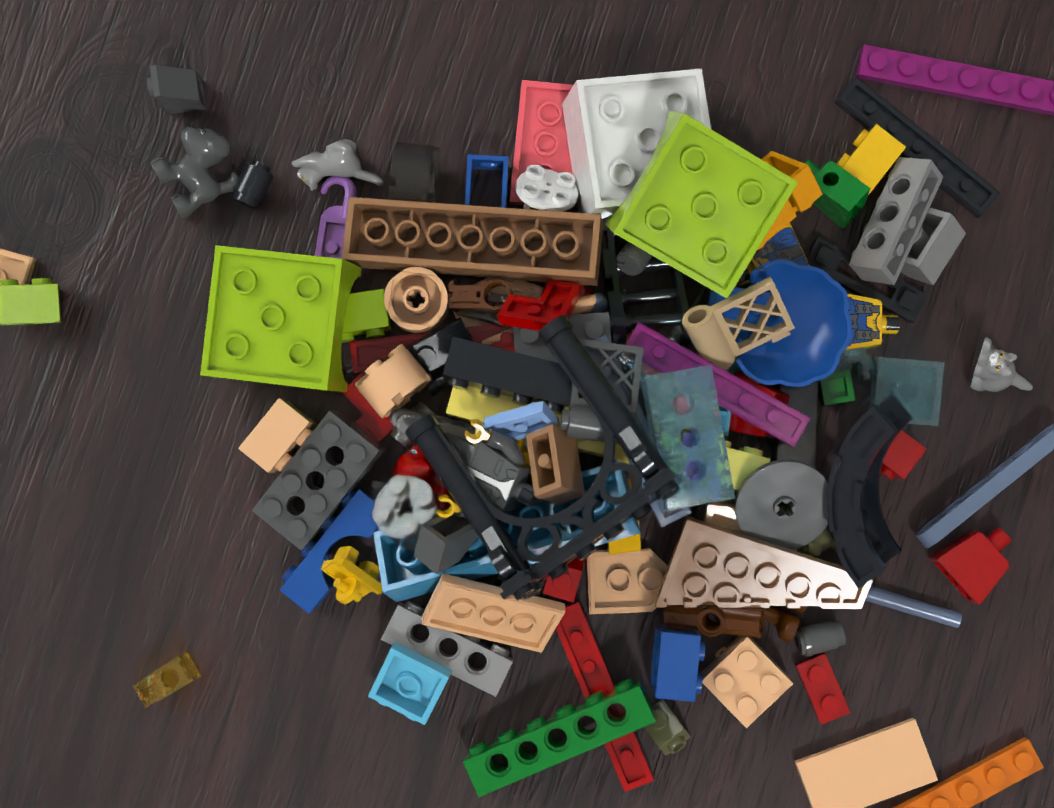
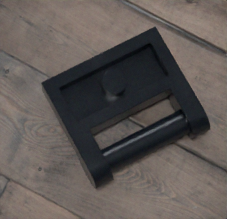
(433, 351)

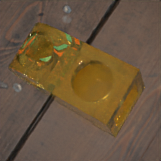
(167, 680)

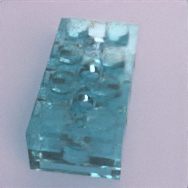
(704, 422)

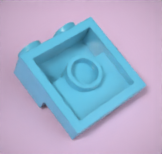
(409, 683)

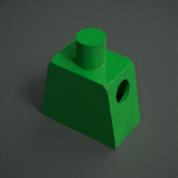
(842, 193)

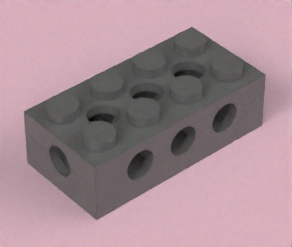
(298, 478)

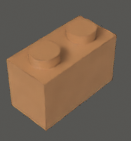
(554, 465)

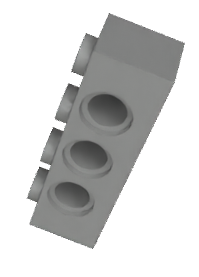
(896, 220)
(486, 678)

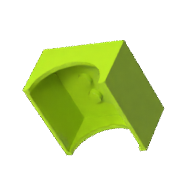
(702, 204)
(277, 318)

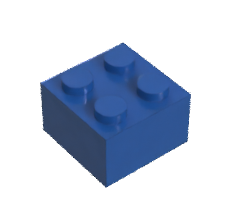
(676, 664)

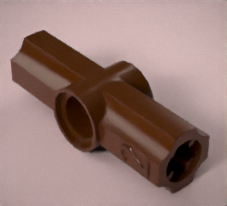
(733, 620)

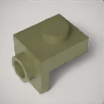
(667, 730)

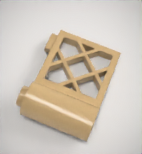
(711, 331)

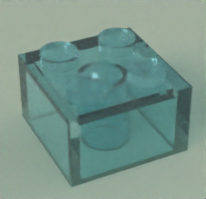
(914, 384)

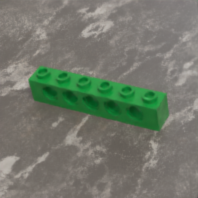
(489, 776)

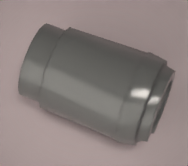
(632, 259)
(820, 637)

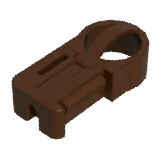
(475, 297)

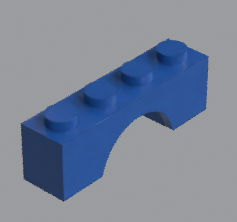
(308, 583)

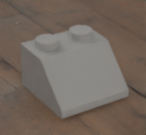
(933, 246)

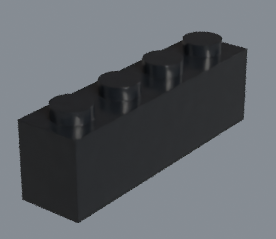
(507, 373)
(804, 401)

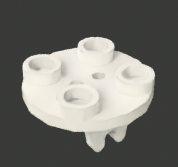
(546, 189)

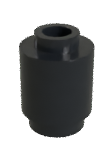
(252, 184)

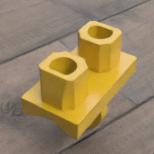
(350, 580)

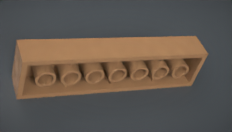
(474, 240)

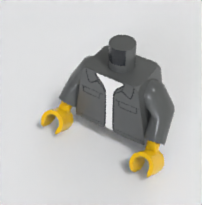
(498, 469)

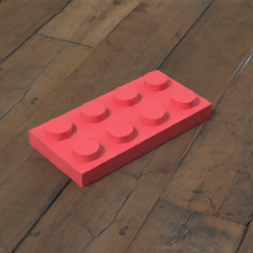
(540, 131)

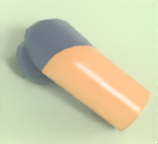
(591, 304)

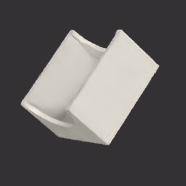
(617, 126)

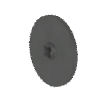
(787, 482)

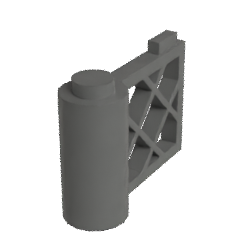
(579, 419)

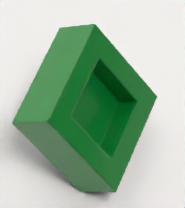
(836, 388)

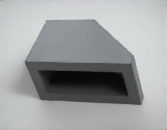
(444, 542)

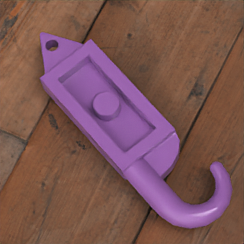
(333, 221)

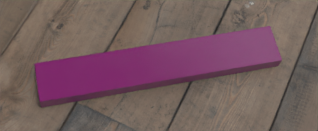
(731, 391)

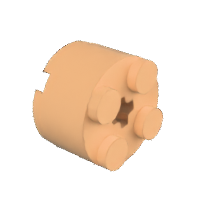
(406, 287)
(393, 381)

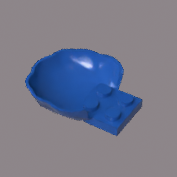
(820, 321)

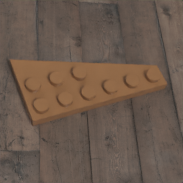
(746, 572)

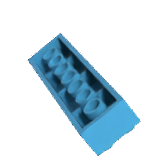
(408, 577)

